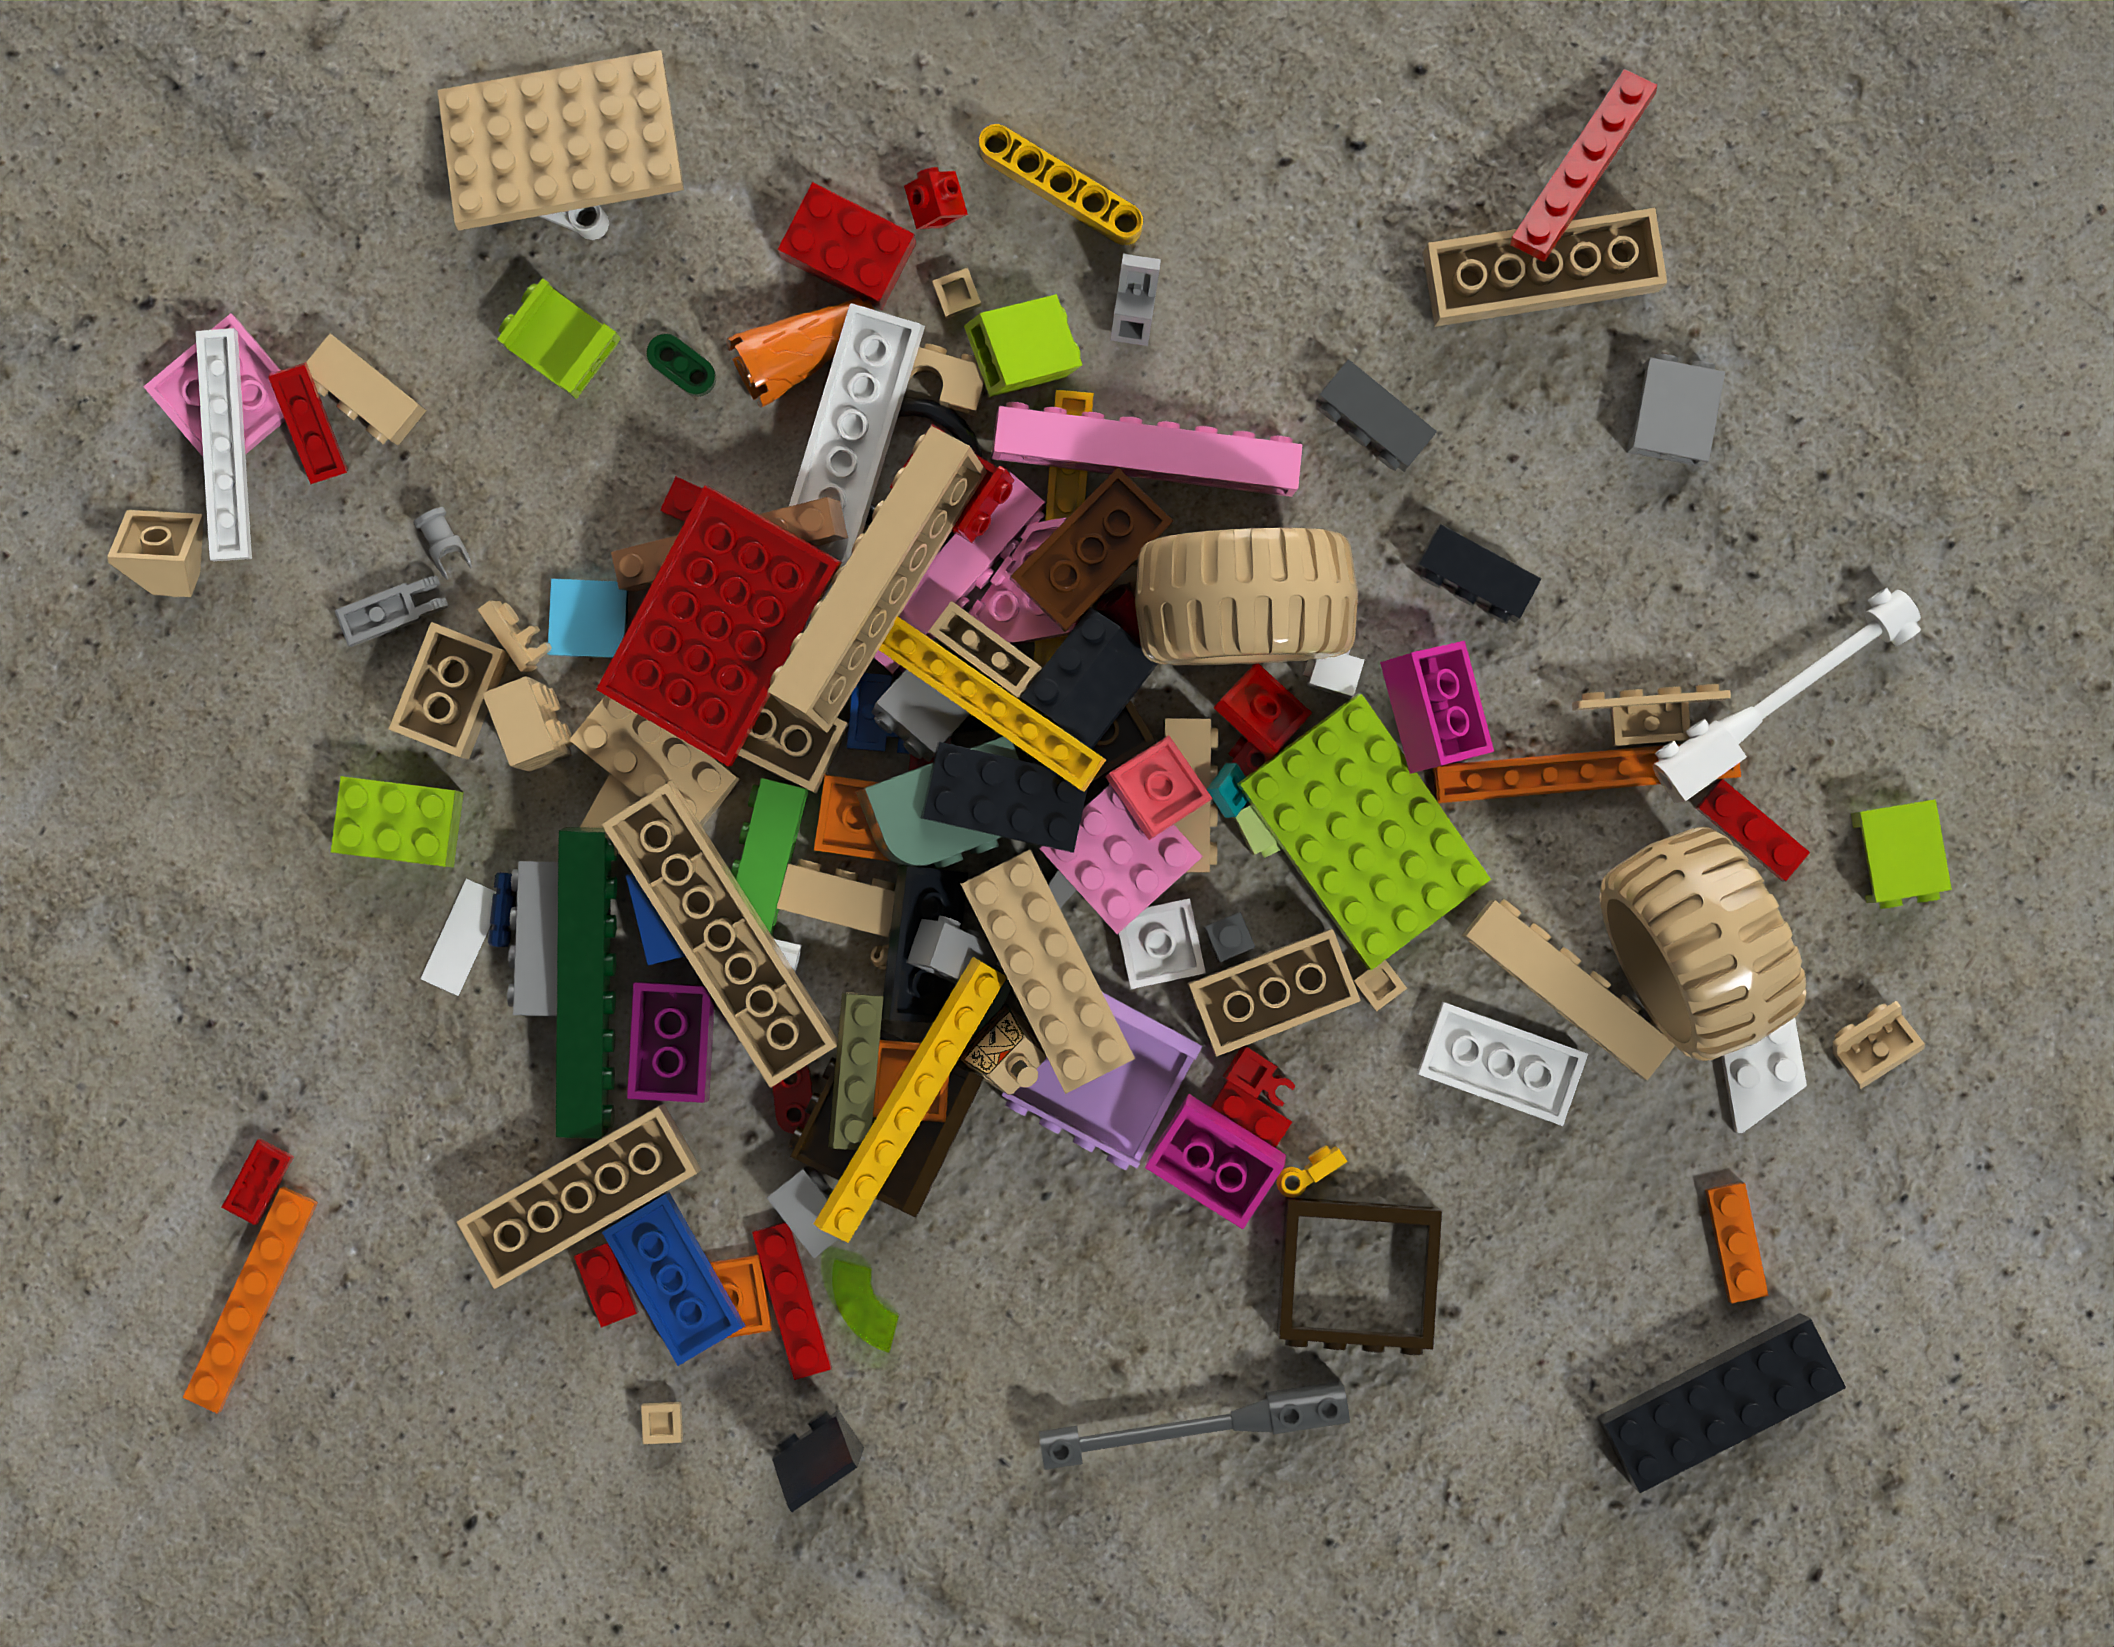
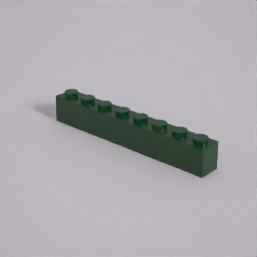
(584, 983)

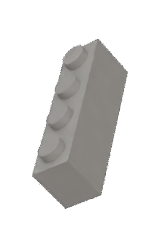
(536, 939)

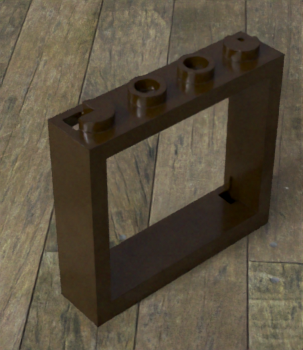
(1364, 1211)

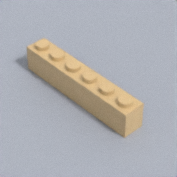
(1569, 989)

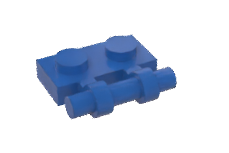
(863, 730)

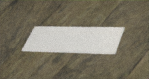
(460, 938)

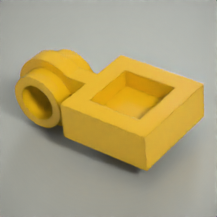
(1322, 1163)

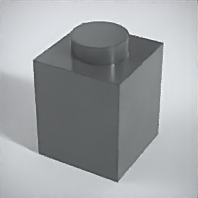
(1229, 936)

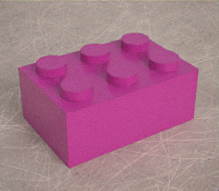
(1437, 706)
(1216, 1161)

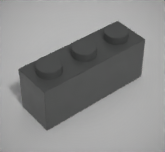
(1375, 417)

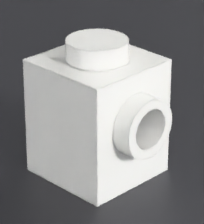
(1334, 674)

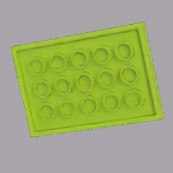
(1364, 831)

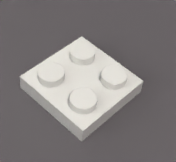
(1162, 945)

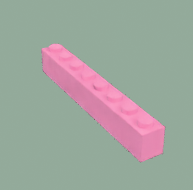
(1146, 450)

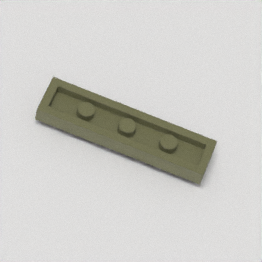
(855, 1070)

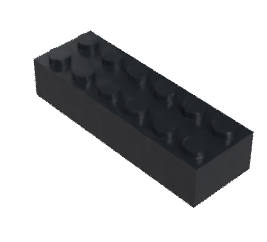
(1721, 1402)

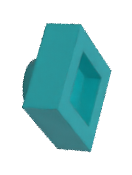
(1226, 792)

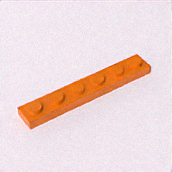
(250, 1300)

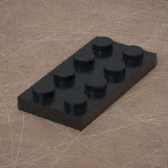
(1003, 798)
(919, 894)

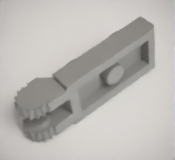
(387, 611)

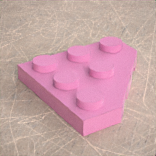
(1007, 607)

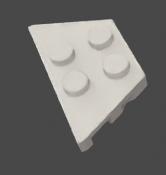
(1763, 1076)

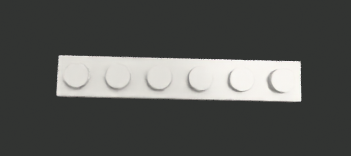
(223, 445)

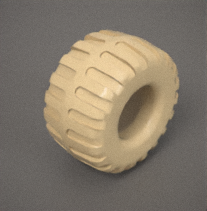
(1246, 596)
(1703, 943)

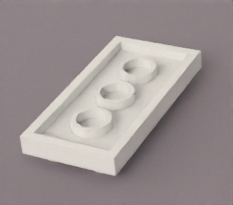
(1502, 1063)

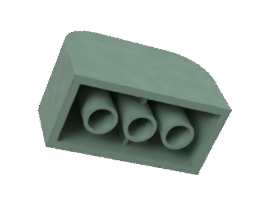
(895, 821)

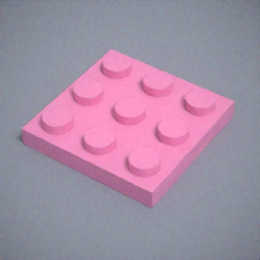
(178, 390)
(1117, 863)

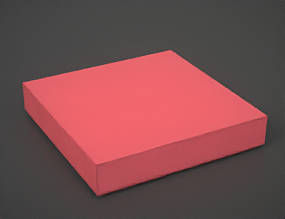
(1158, 787)

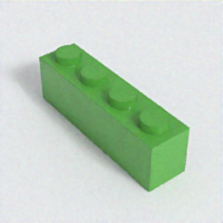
(769, 845)

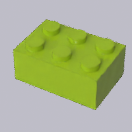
(397, 821)

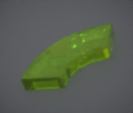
(860, 1306)

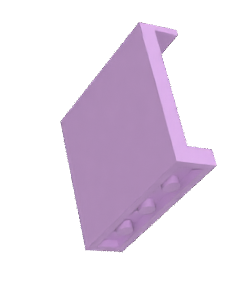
(1123, 1105)

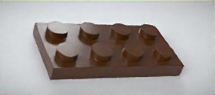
(1091, 549)

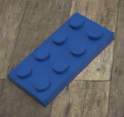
(673, 1279)

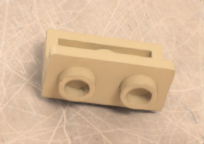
(1876, 1044)

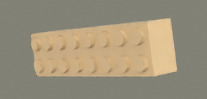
(877, 579)
(720, 933)

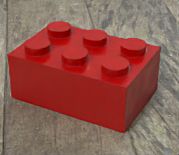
(847, 245)

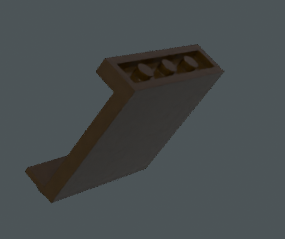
(921, 1159)

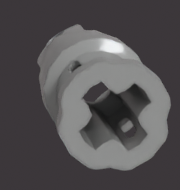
(440, 537)

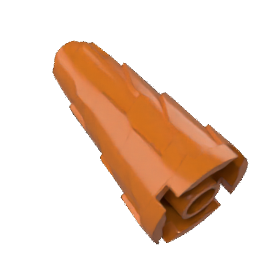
(788, 350)

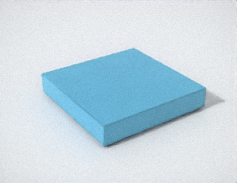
(586, 618)

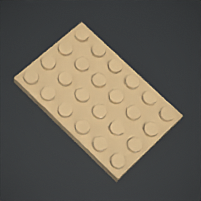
(559, 140)

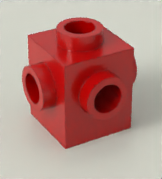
(935, 198)

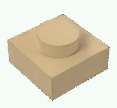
(956, 293)
(1379, 985)
(662, 1422)

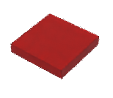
(1262, 710)

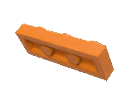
(1736, 1242)

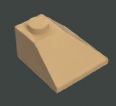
(159, 551)

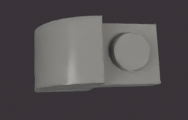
(1135, 299)

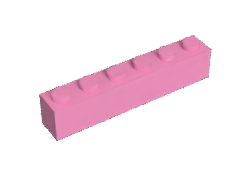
(967, 564)

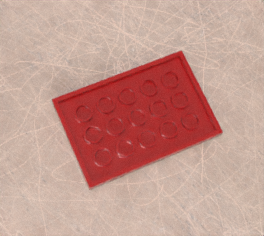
(717, 625)

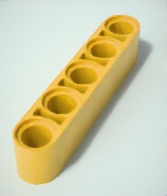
(1052, 168)

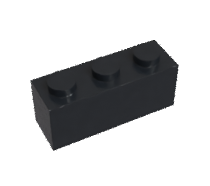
(1477, 575)

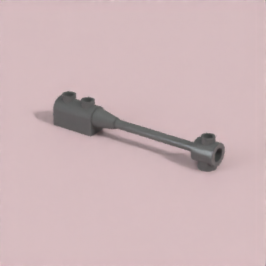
(1279, 1413)

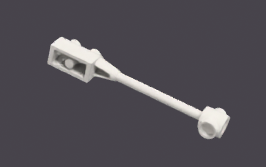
(1716, 747)

